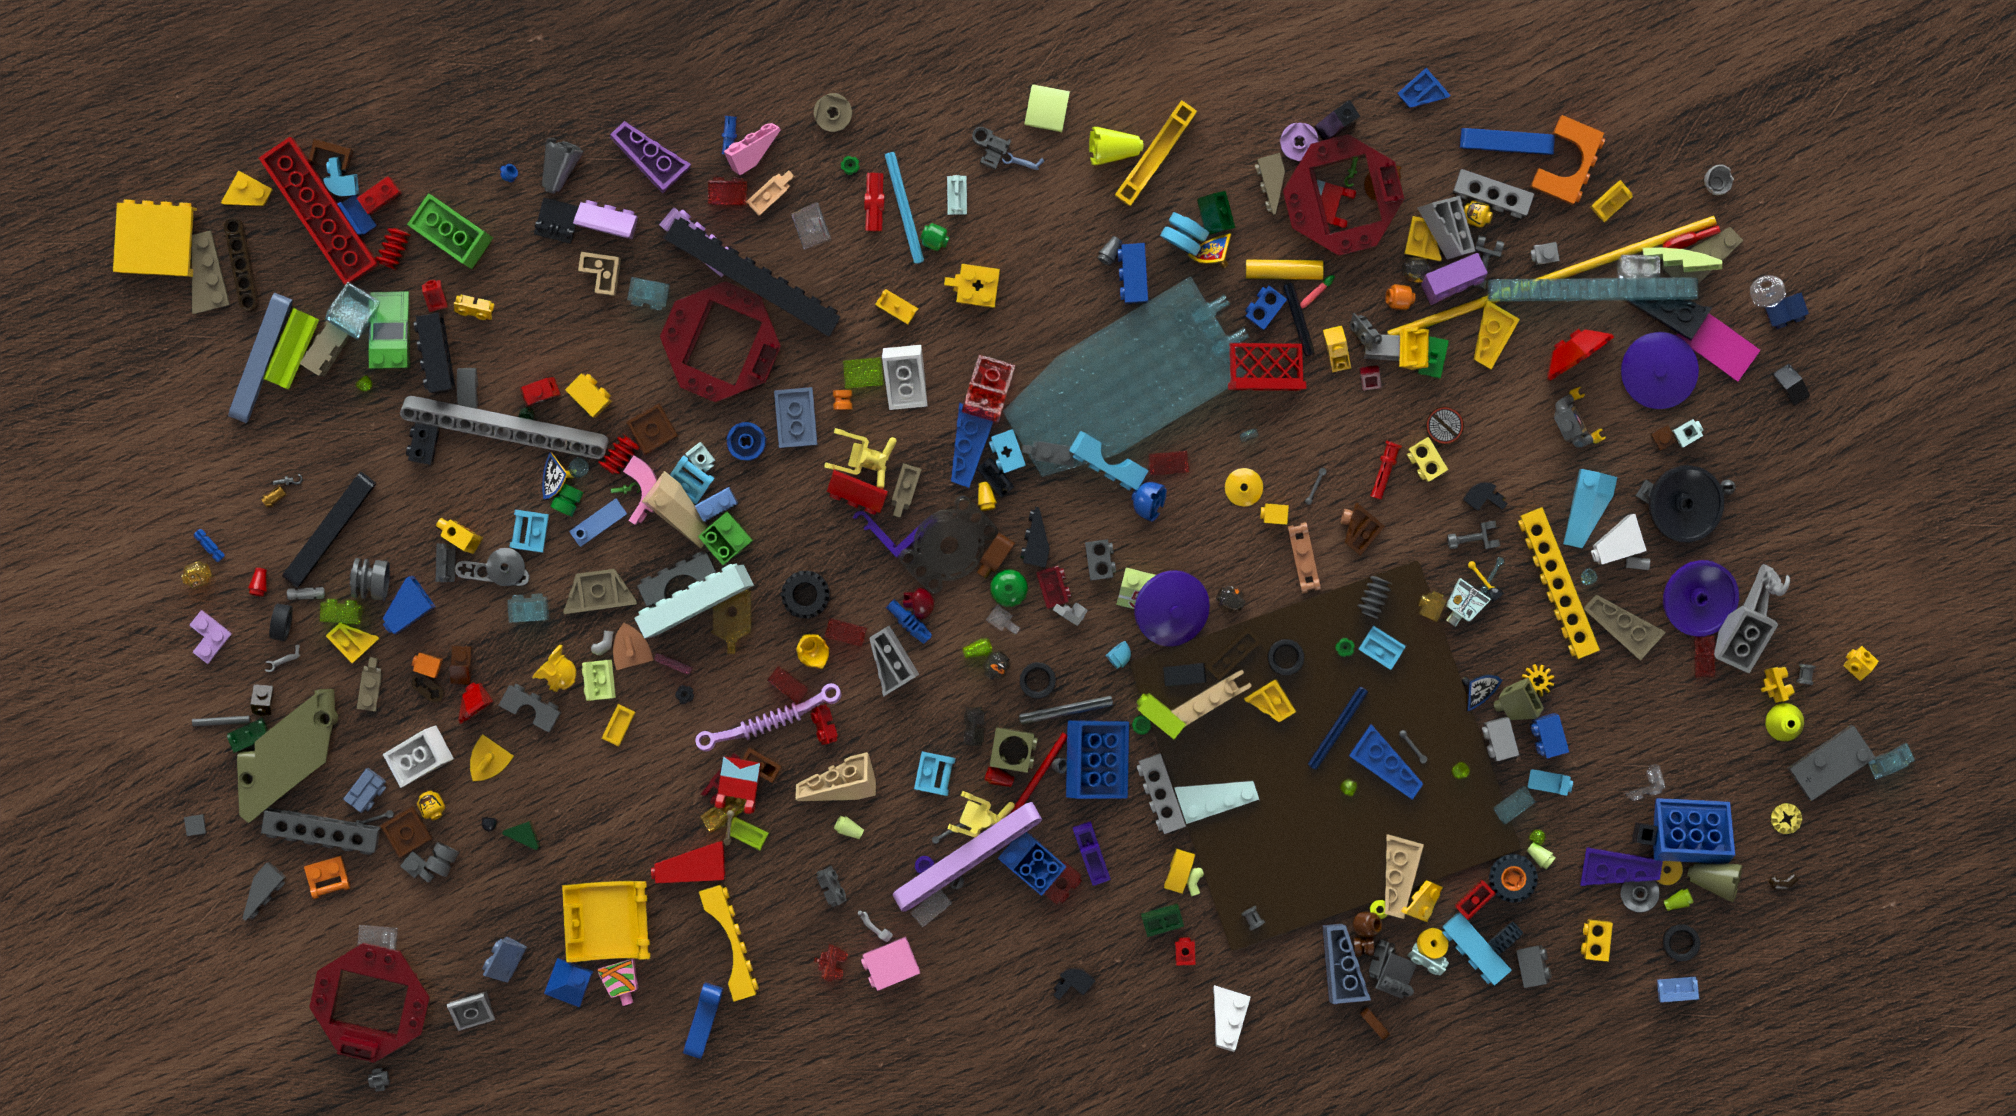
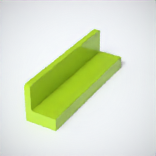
(291, 348)

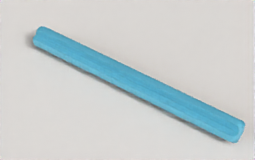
(904, 207)

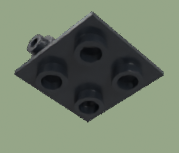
(556, 220)

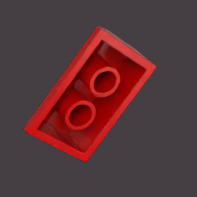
(857, 492)

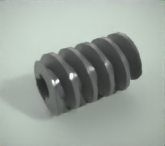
(1374, 596)

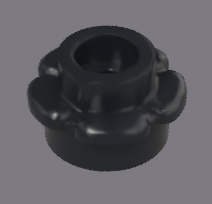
(684, 699)

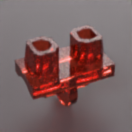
(828, 963)

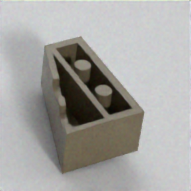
(325, 349)

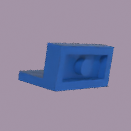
(357, 216)

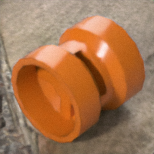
(842, 404)

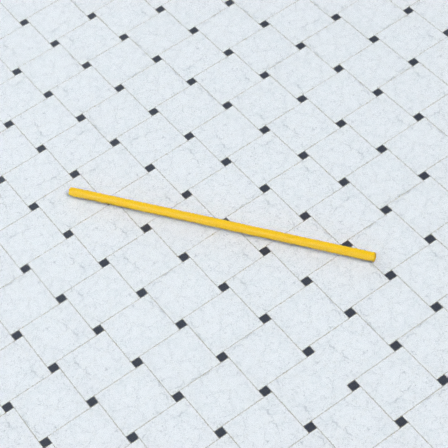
(1564, 273)

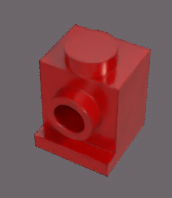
(1189, 959)

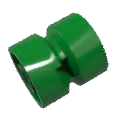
(567, 498)

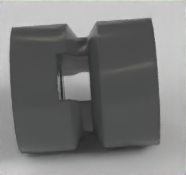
(441, 859)

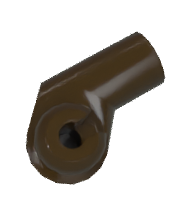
(1783, 884)

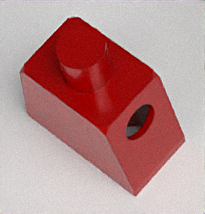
(540, 391)

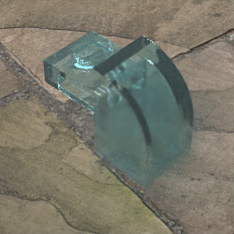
(1891, 761)

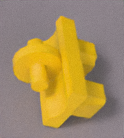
(1775, 686)

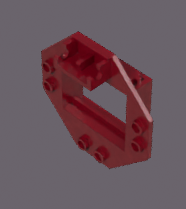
(1306, 205)
(685, 326)
(358, 1040)

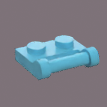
(692, 487)
(535, 531)
(928, 771)

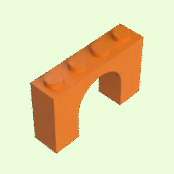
(1587, 141)

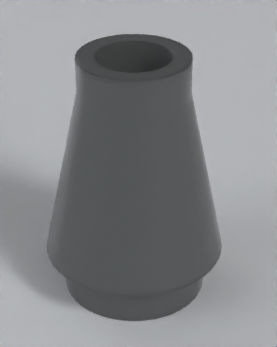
(1109, 252)

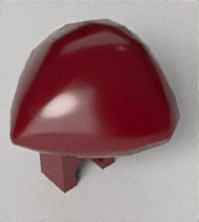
(920, 601)

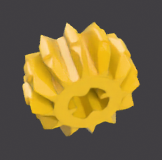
(1535, 673)

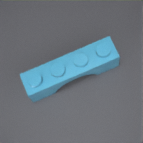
(1127, 472)

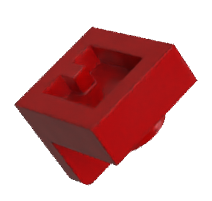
(434, 295)

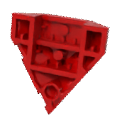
(1575, 350)

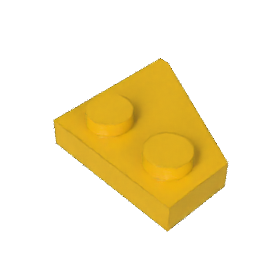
(1421, 241)
(351, 641)
(1272, 700)
(1423, 901)

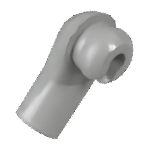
(603, 646)

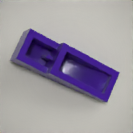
(1091, 853)

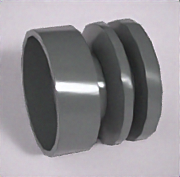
(370, 579)

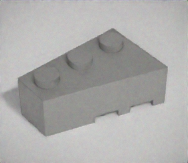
(1449, 226)

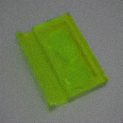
(863, 372)

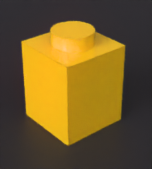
(1274, 514)

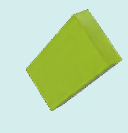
(748, 833)

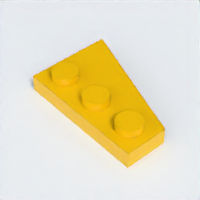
(1493, 334)

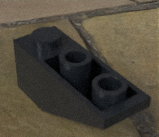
(1037, 546)

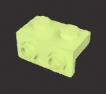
(598, 680)

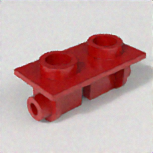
(820, 717)

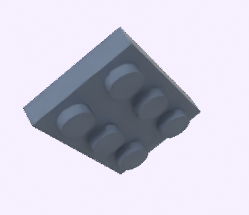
(795, 417)

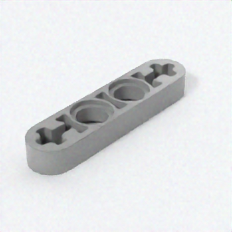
(476, 577)

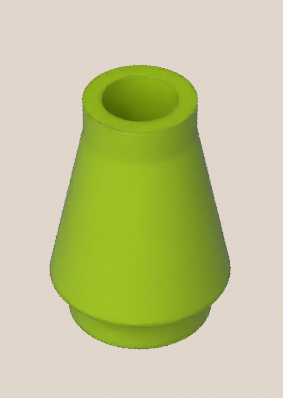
(1679, 900)

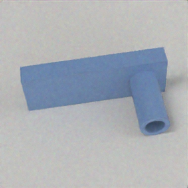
(598, 522)

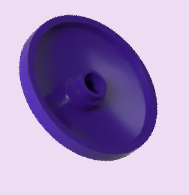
(1659, 370)
(1700, 597)
(1171, 608)

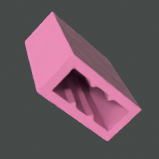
(890, 964)

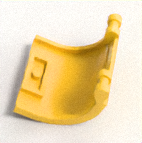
(605, 920)

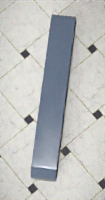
(260, 357)

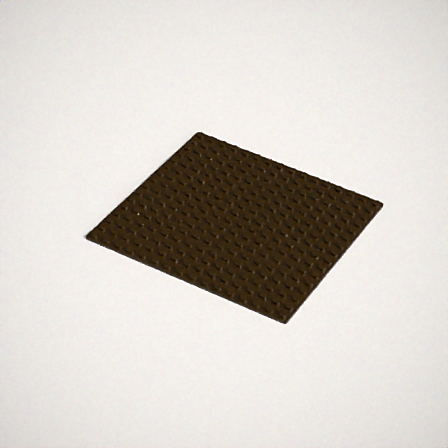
(1305, 842)

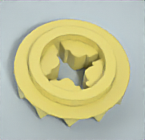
(1777, 816)

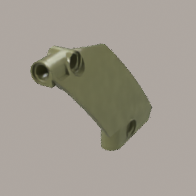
(285, 754)

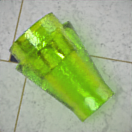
(980, 647)

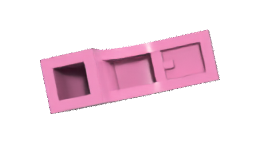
(646, 478)

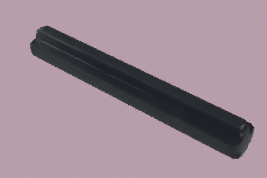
(1299, 319)

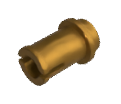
(273, 496)

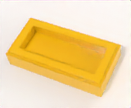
(618, 725)

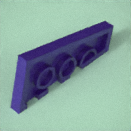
(1616, 867)

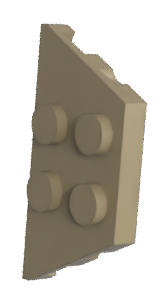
(598, 591)

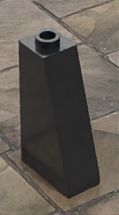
(1337, 121)

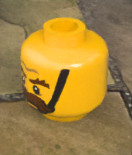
(1478, 213)
(431, 805)

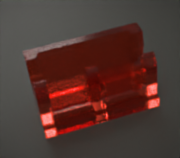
(1168, 463)
(845, 632)

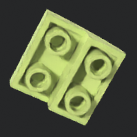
(1047, 108)

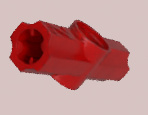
(874, 202)

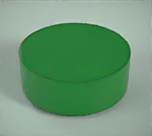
(1141, 725)

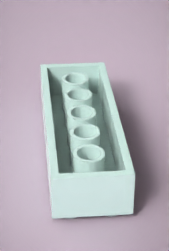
(694, 601)

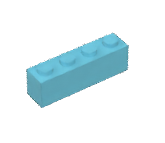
(1478, 950)

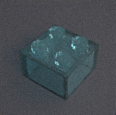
(352, 310)

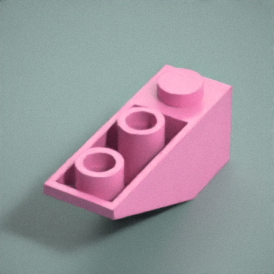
(749, 151)

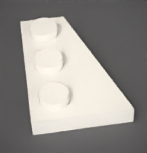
(1229, 1016)

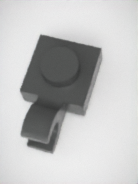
(416, 866)

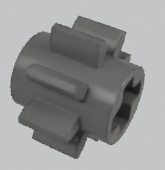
(378, 1079)

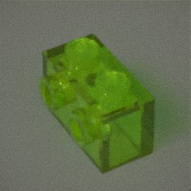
(336, 612)

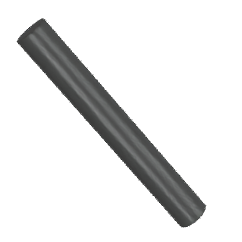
(220, 721)

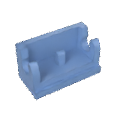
(1677, 989)

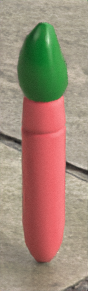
(1317, 291)

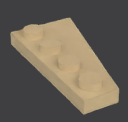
(1401, 869)

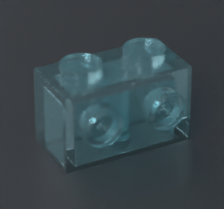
(648, 292)
(528, 609)

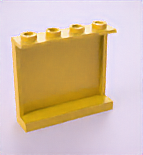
(153, 238)

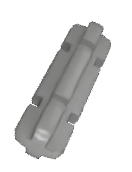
(305, 593)

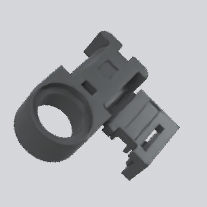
(995, 147)

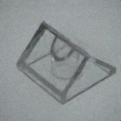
(811, 226)

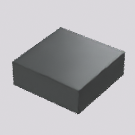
(195, 825)

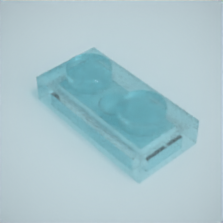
(1514, 805)

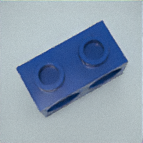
(1269, 310)

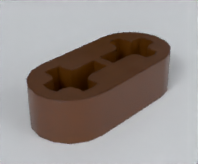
(1375, 1023)

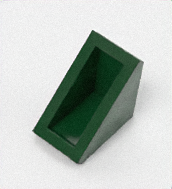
(524, 834)

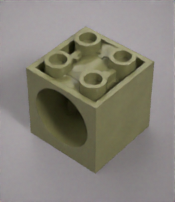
(998, 760)

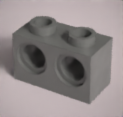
(1094, 560)

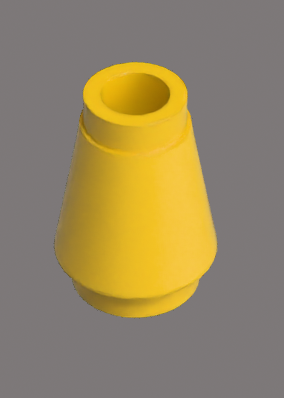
(986, 498)

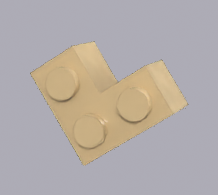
(605, 267)

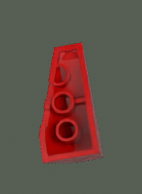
(473, 701)

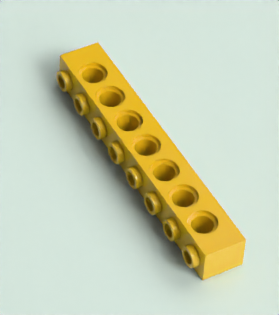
(1589, 644)

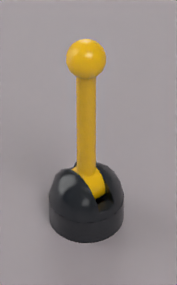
(1493, 592)

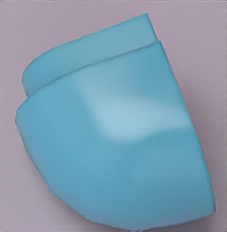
(1119, 655)

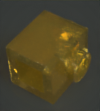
(1432, 605)

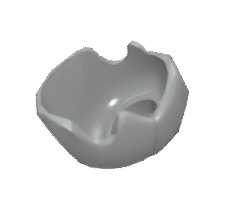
(1718, 180)

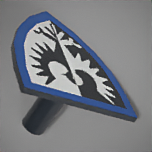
(1480, 689)

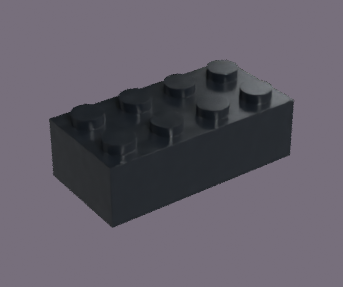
(435, 353)

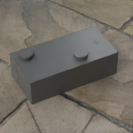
(1831, 762)

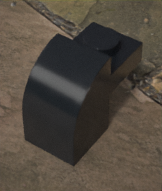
(1480, 493)
(1644, 833)
(1075, 977)

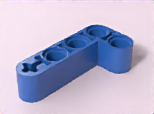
(703, 1020)

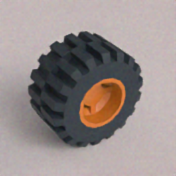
(1513, 878)

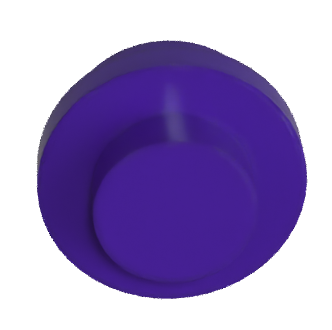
(923, 863)

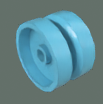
(1186, 231)

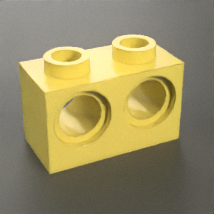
(1432, 456)

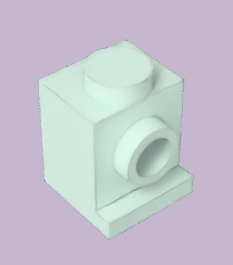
(1684, 440)
(697, 450)

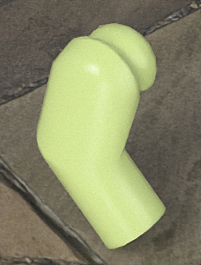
(1193, 878)

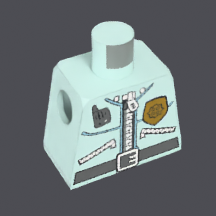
(1465, 602)

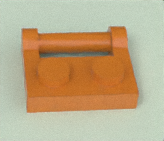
(326, 870)

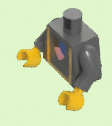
(1571, 422)

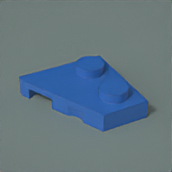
(1423, 90)

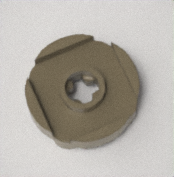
(827, 103)

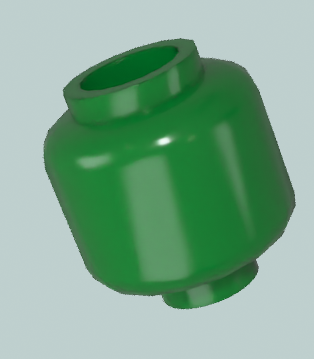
(934, 237)

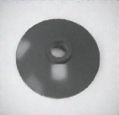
(515, 566)
(1647, 902)

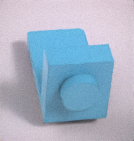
(1550, 782)

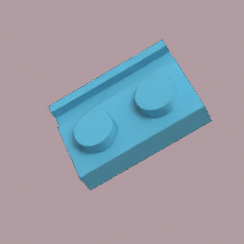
(1382, 647)

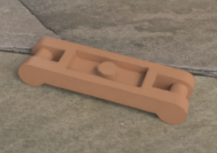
(1304, 558)

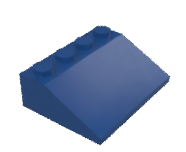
(1097, 759)
(1693, 831)

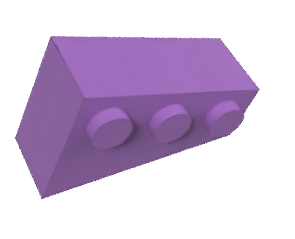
(1453, 278)

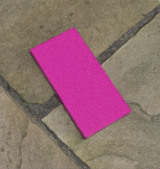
(1723, 347)

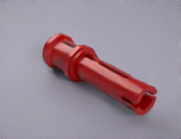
(1388, 460)

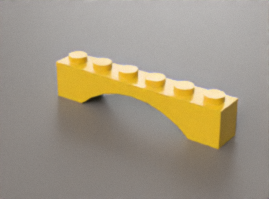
(1156, 153)
(715, 903)

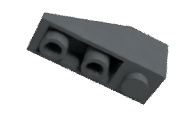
(262, 887)

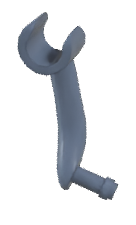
(1023, 162)

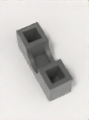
(545, 713)

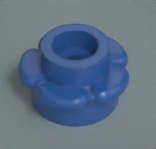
(508, 172)

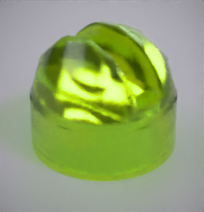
(364, 383)
(1460, 770)
(1348, 787)
(1537, 836)

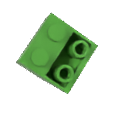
(725, 538)

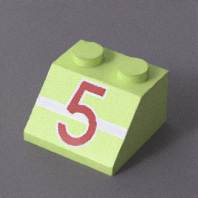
(1131, 585)

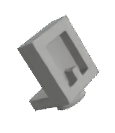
(1545, 253)
(1072, 614)

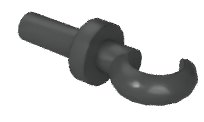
(287, 480)

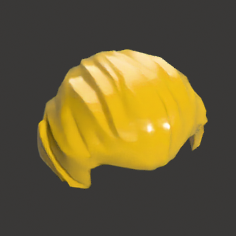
(812, 651)

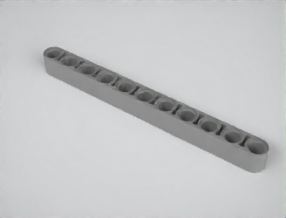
(504, 427)

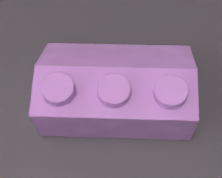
(606, 219)

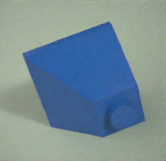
(568, 982)

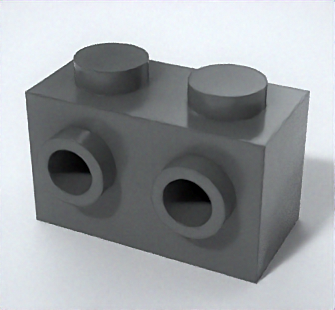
(1533, 966)

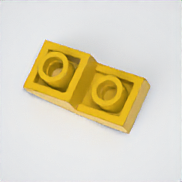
(1179, 871)

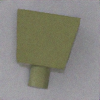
(1519, 701)

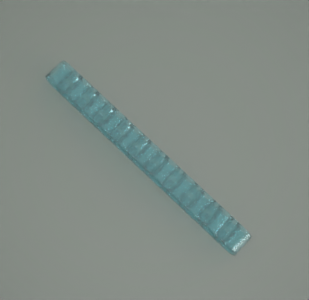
(1592, 289)

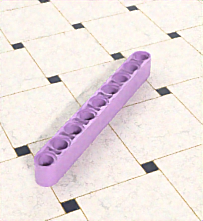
(967, 856)

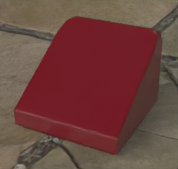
(1370, 377)

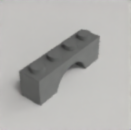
(655, 588)

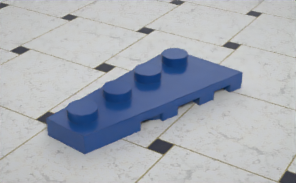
(969, 445)

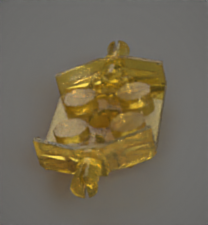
(735, 627)

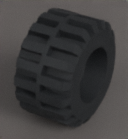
(793, 582)

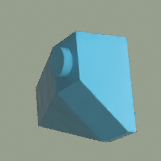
(1589, 502)

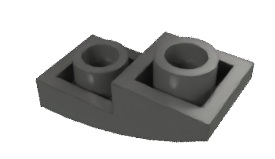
(467, 387)

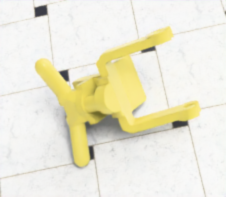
(865, 457)
(979, 816)

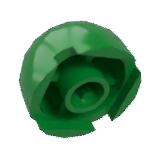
(1009, 588)

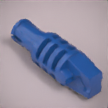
(914, 626)

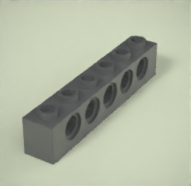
(311, 822)

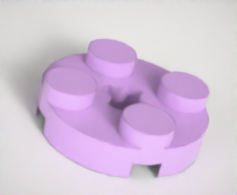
(1288, 140)

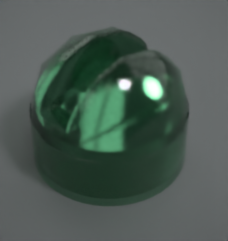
(526, 413)

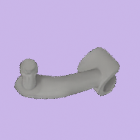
(284, 659)
(884, 935)

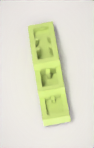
(1690, 260)

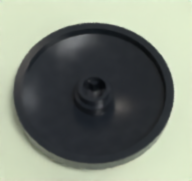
(1686, 503)

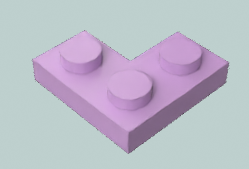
(214, 636)

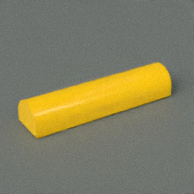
(1284, 269)

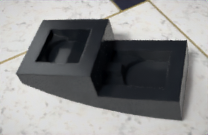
(1184, 674)

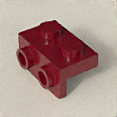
(1053, 587)

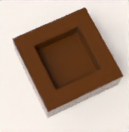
(1663, 437)

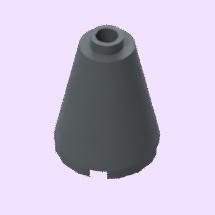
(558, 163)

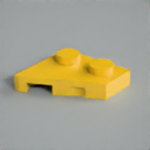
(246, 191)

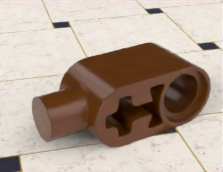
(995, 555)

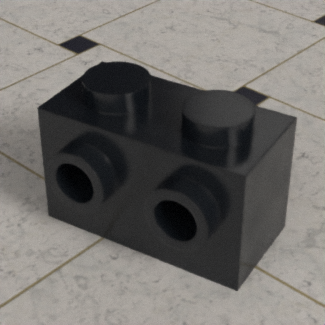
(423, 443)

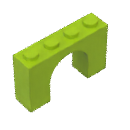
(1160, 715)

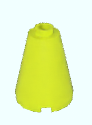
(1112, 145)
(1778, 719)

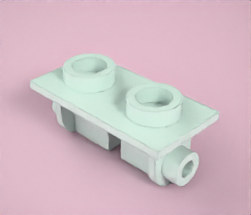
(957, 194)
(1434, 966)

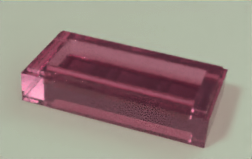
(673, 663)

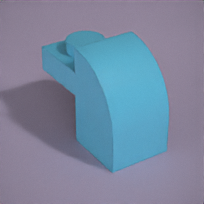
(340, 184)

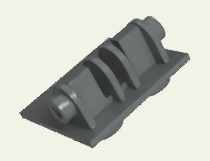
(1397, 976)

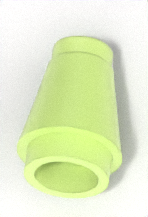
(847, 827)
(1541, 855)

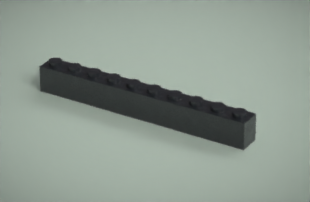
(752, 277)

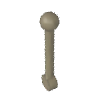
(727, 840)

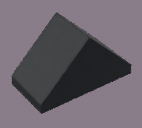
(1791, 384)

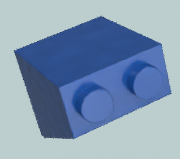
(407, 607)

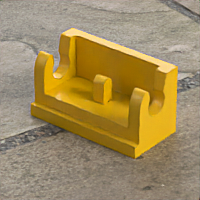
(1611, 201)
(896, 306)
(1414, 348)

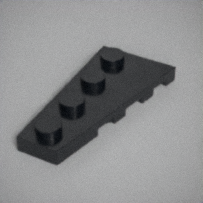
(1678, 315)

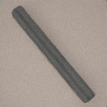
(1066, 710)

